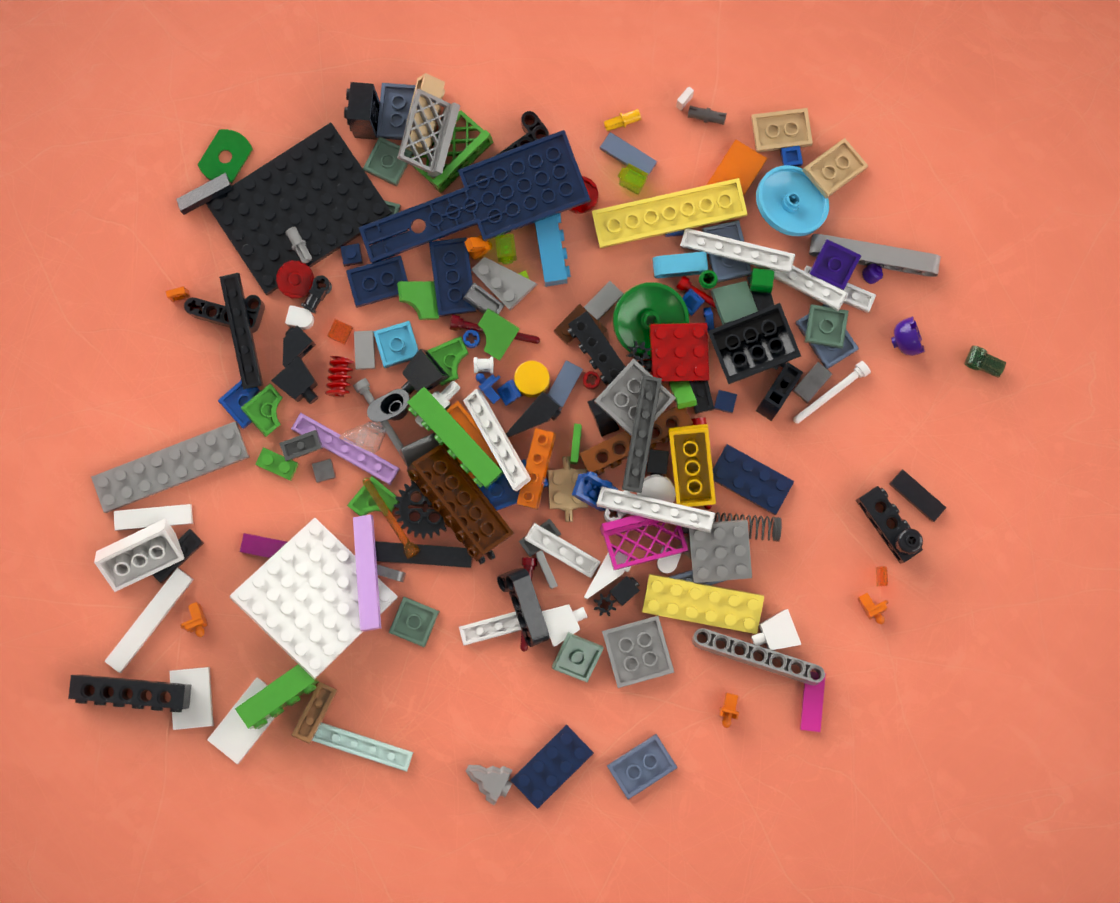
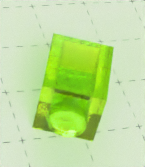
(632, 178)
(506, 248)

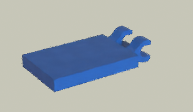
(501, 493)

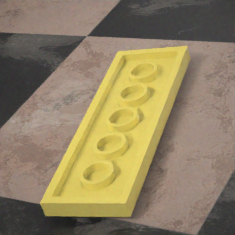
(703, 603)

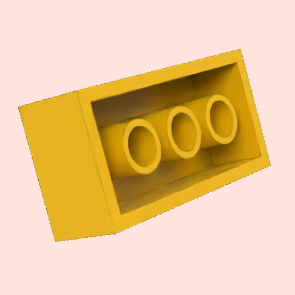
(692, 465)

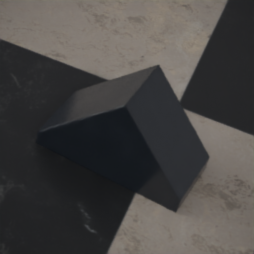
(603, 421)

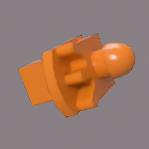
(477, 246)
(873, 610)
(197, 622)
(728, 710)

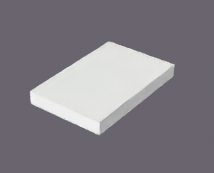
(200, 708)

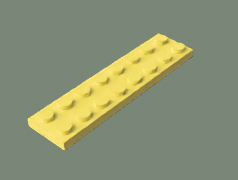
(669, 213)

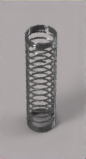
(777, 525)

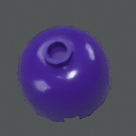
(908, 337)

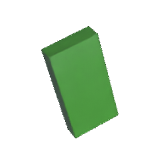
(683, 393)
(576, 443)

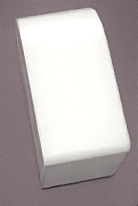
(300, 317)
(668, 564)

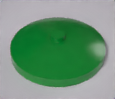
(643, 306)

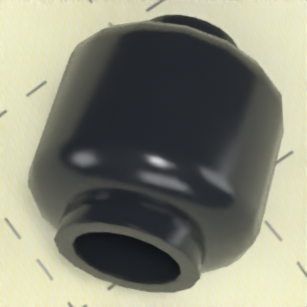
(902, 541)

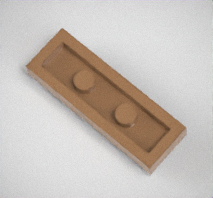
(314, 713)

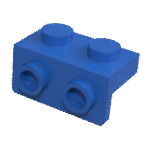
(588, 488)

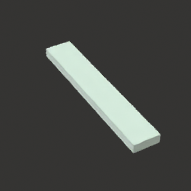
(363, 746)

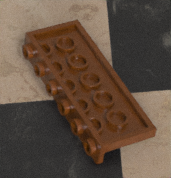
(459, 502)

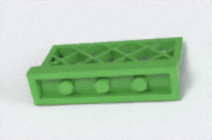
(464, 158)

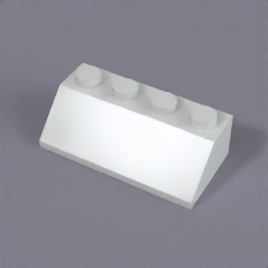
(139, 555)

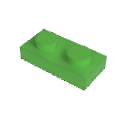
(276, 464)

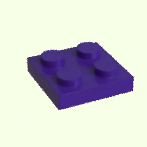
(835, 264)

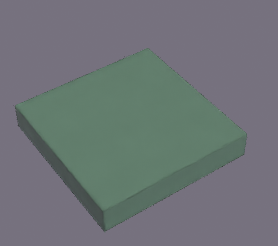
(384, 161)
(733, 301)
(826, 326)
(414, 622)
(577, 657)

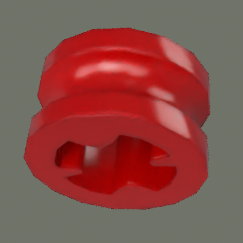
(593, 374)

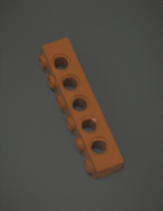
(589, 456)

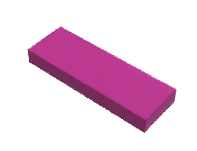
(812, 705)

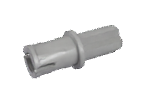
(298, 245)

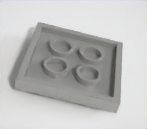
(622, 394)
(722, 553)
(638, 651)

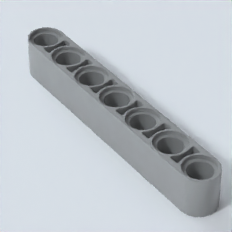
(884, 256)
(768, 655)

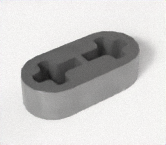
(390, 573)

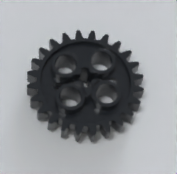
(423, 525)

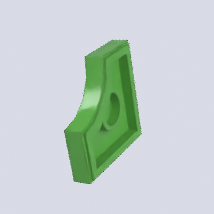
(421, 297)
(498, 333)
(449, 356)
(262, 410)
(364, 503)

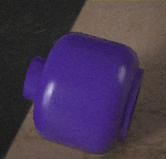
(872, 273)

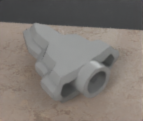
(491, 780)

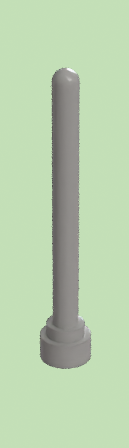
(363, 388)

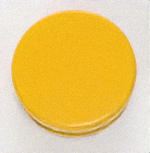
(532, 378)

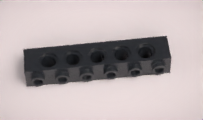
(81, 685)

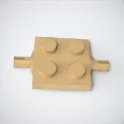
(561, 487)

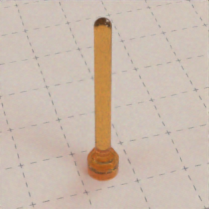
(410, 548)

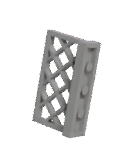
(441, 141)

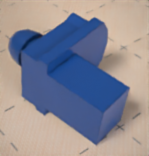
(486, 387)

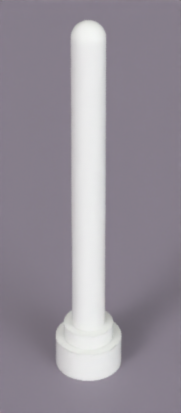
(861, 370)

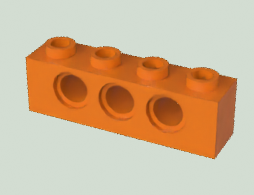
(537, 468)

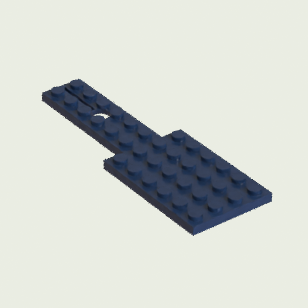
(496, 195)

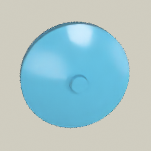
(791, 201)

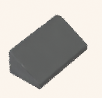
(418, 449)

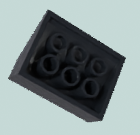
(754, 343)

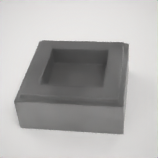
(323, 470)

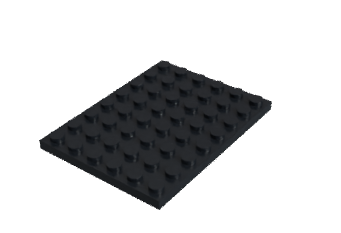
(308, 188)

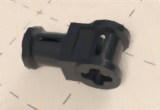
(317, 294)

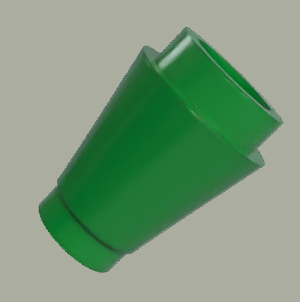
(709, 276)

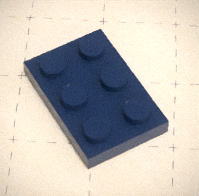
(376, 281)

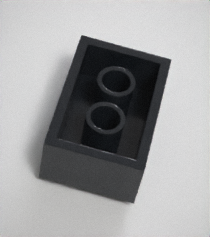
(362, 110)

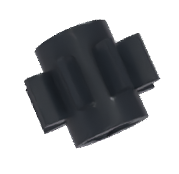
(643, 354)
(607, 600)

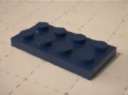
(451, 276)
(751, 479)
(552, 766)

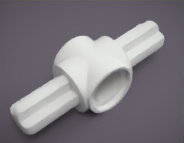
(443, 398)

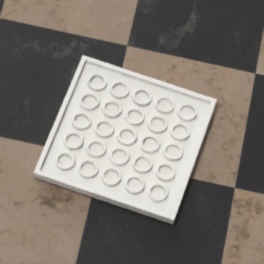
(308, 598)

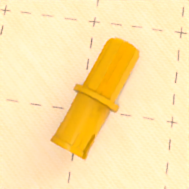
(622, 120)

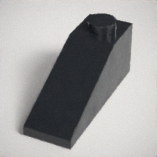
(779, 391)
(538, 413)

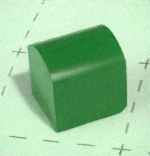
(762, 280)

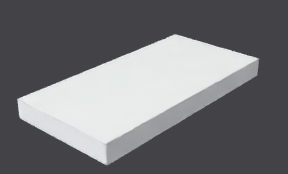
(232, 734)

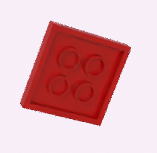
(679, 352)

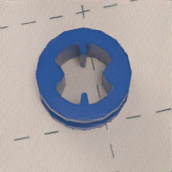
(475, 334)

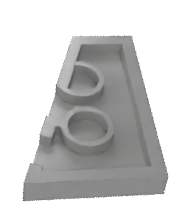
(503, 282)

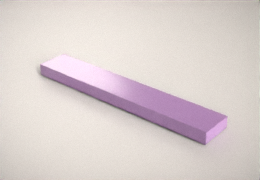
(357, 456)
(366, 573)

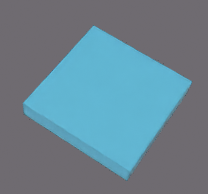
(396, 344)

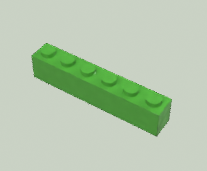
(455, 438)

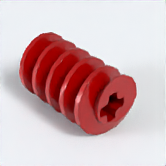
(339, 376)

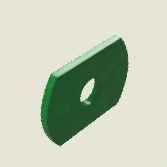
(225, 141)

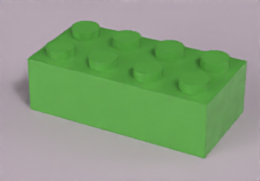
(275, 696)

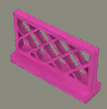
(635, 523)

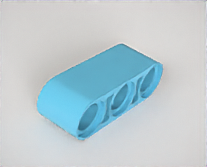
(680, 264)

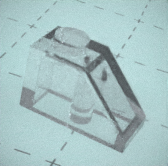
(366, 436)

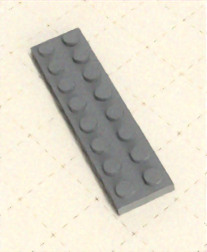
(170, 467)

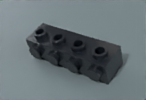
(597, 346)

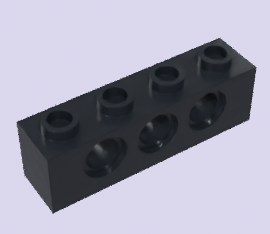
(867, 504)

